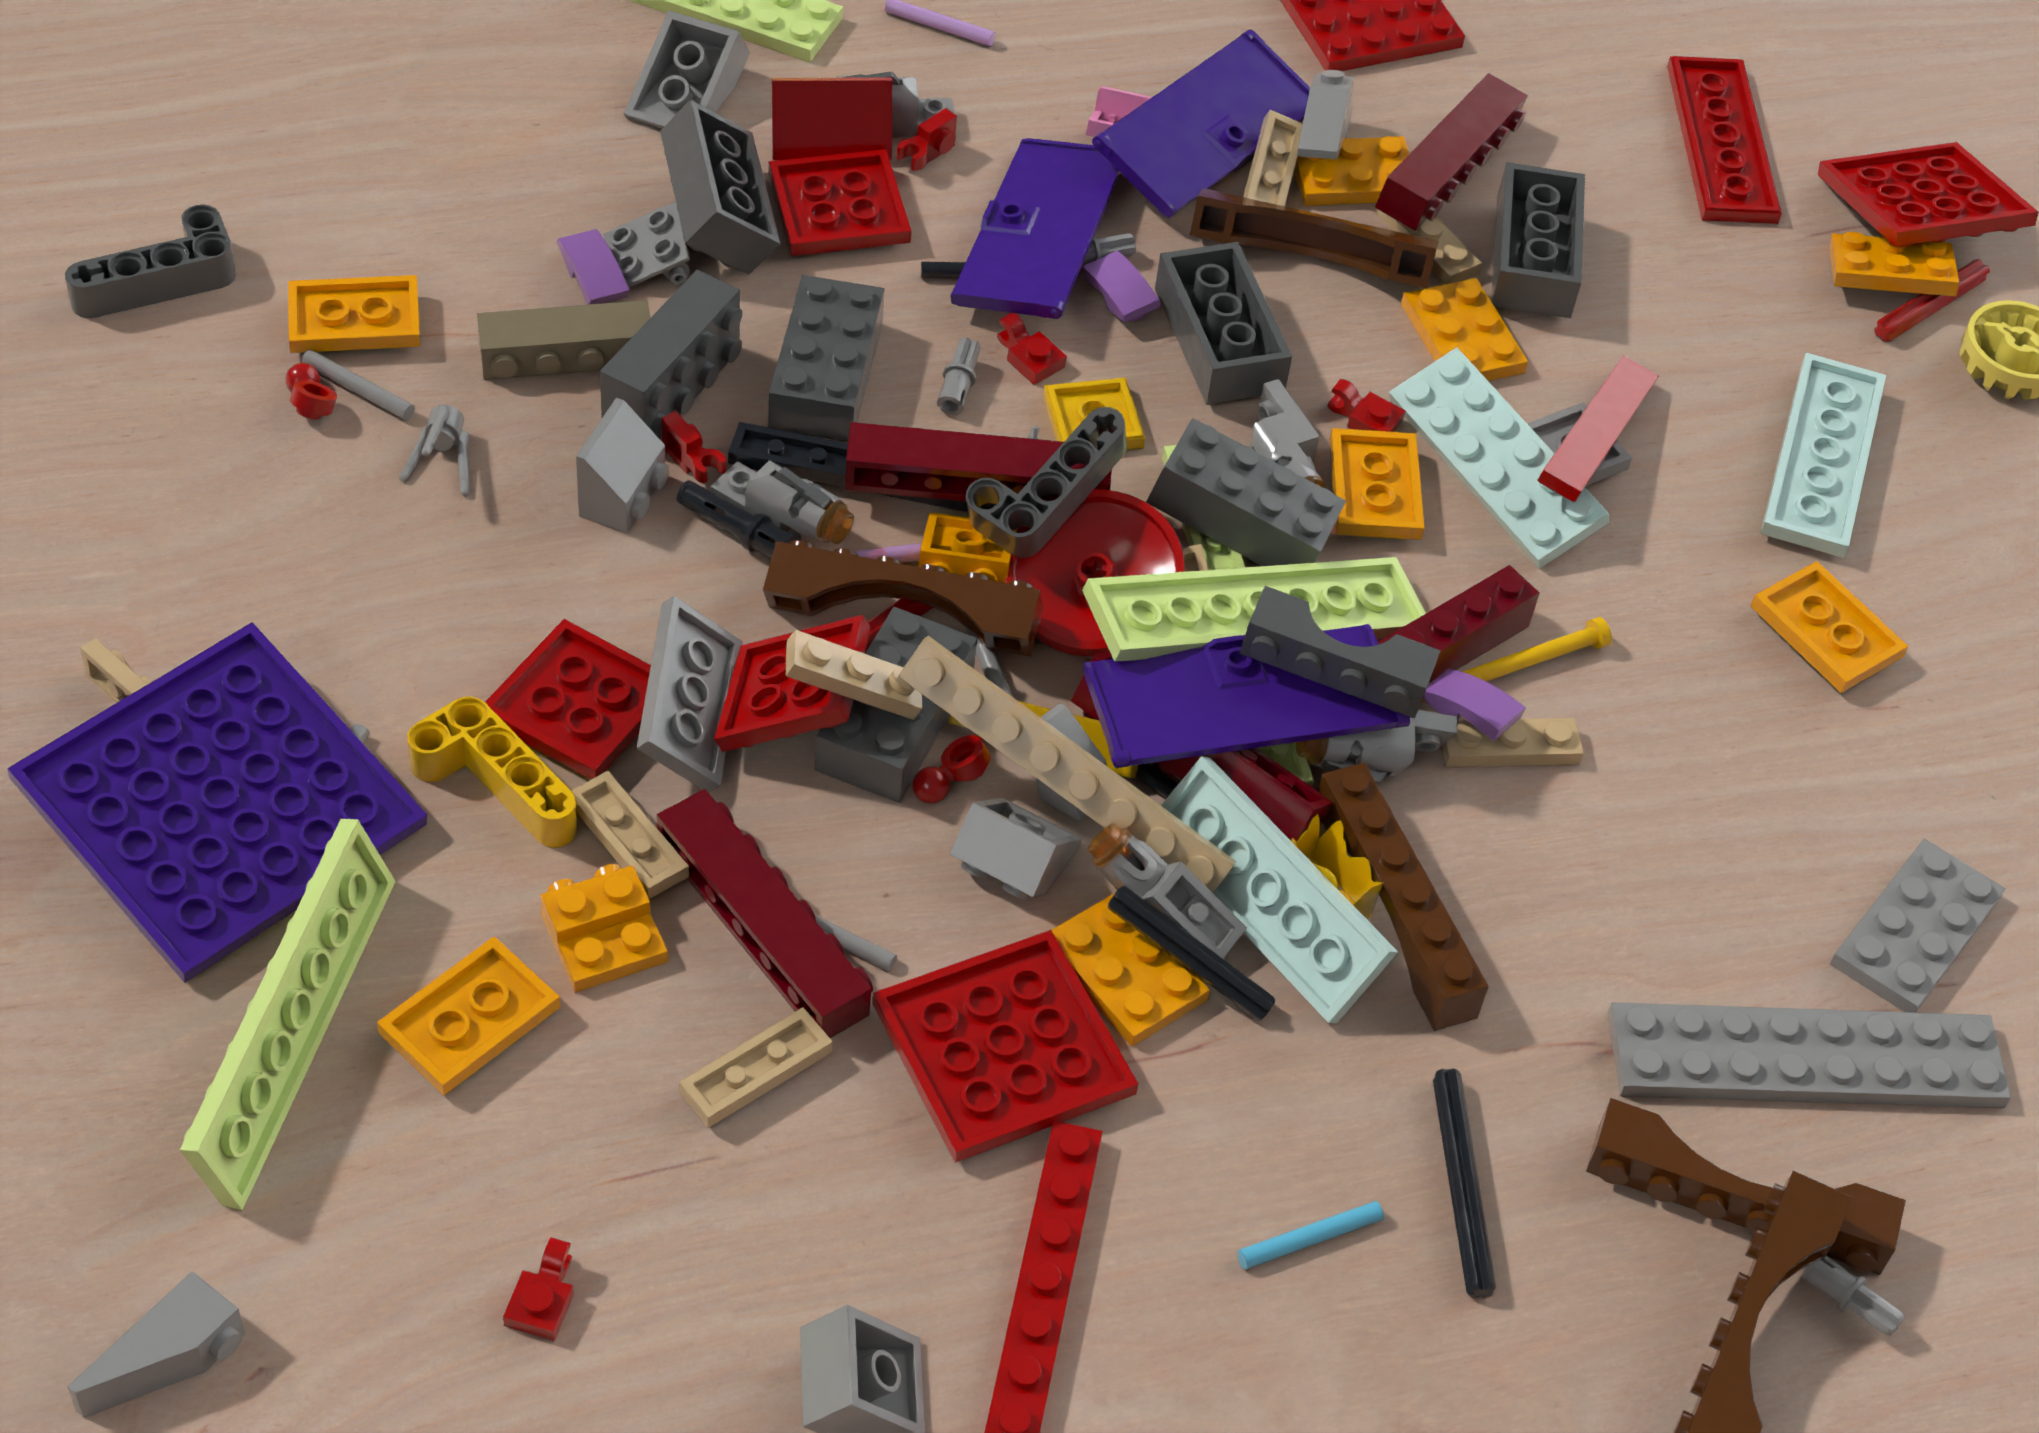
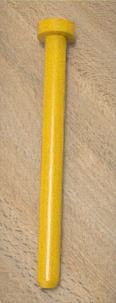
(1595, 633)

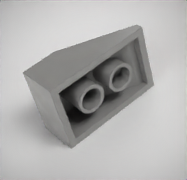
(686, 64)

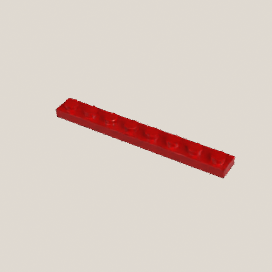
(1044, 1281)

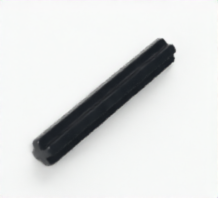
(1191, 953)

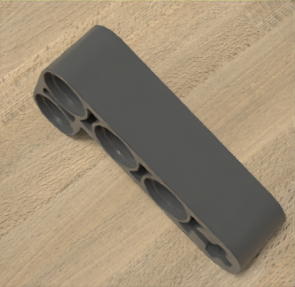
(156, 271)
(1095, 443)

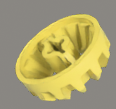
(2004, 347)

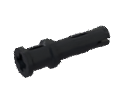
(751, 529)

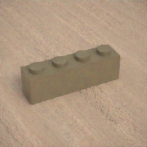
(556, 338)

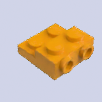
(960, 549)
(602, 927)

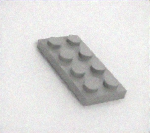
(687, 694)
(1917, 927)

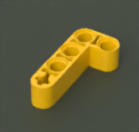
(476, 737)

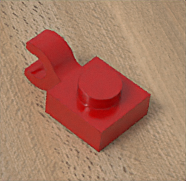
(933, 138)
(1031, 355)
(1365, 413)
(685, 447)
(542, 1298)

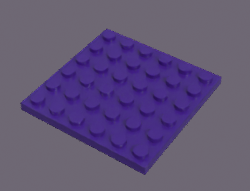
(212, 797)

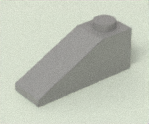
(1326, 115)
(166, 1346)

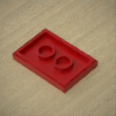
(830, 116)

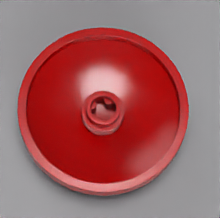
(1102, 538)

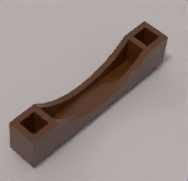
(1353, 244)
(815, 579)
(1436, 956)
(1645, 1154)
(1799, 1233)

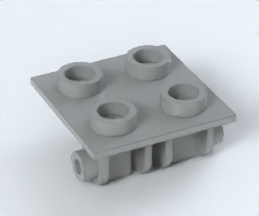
(651, 247)

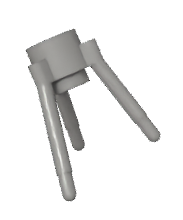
(442, 433)

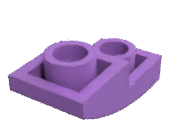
(594, 267)
(1122, 286)
(1475, 700)

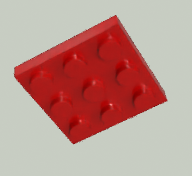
(839, 202)
(575, 699)
(769, 705)

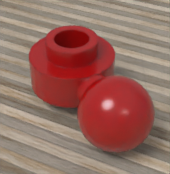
(307, 394)
(961, 761)

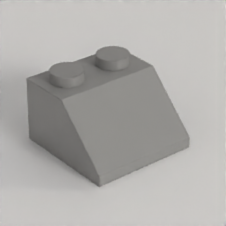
(619, 469)
(1013, 847)
(860, 1375)

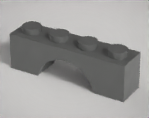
(1383, 674)

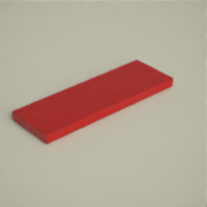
(1723, 140)

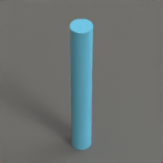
(1310, 1235)

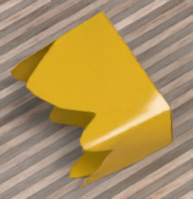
(1341, 870)

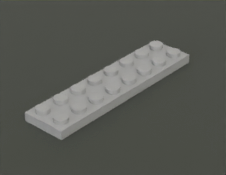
(1807, 1055)

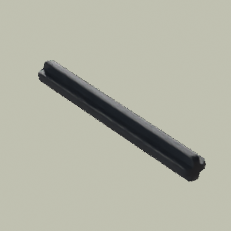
(1464, 1184)

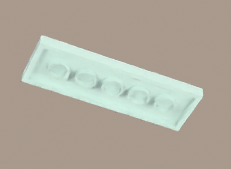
(1824, 455)
(1495, 456)
(1282, 895)

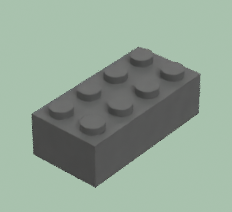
(719, 188)
(1538, 240)
(1222, 322)
(676, 351)
(826, 358)
(1244, 499)
(878, 746)

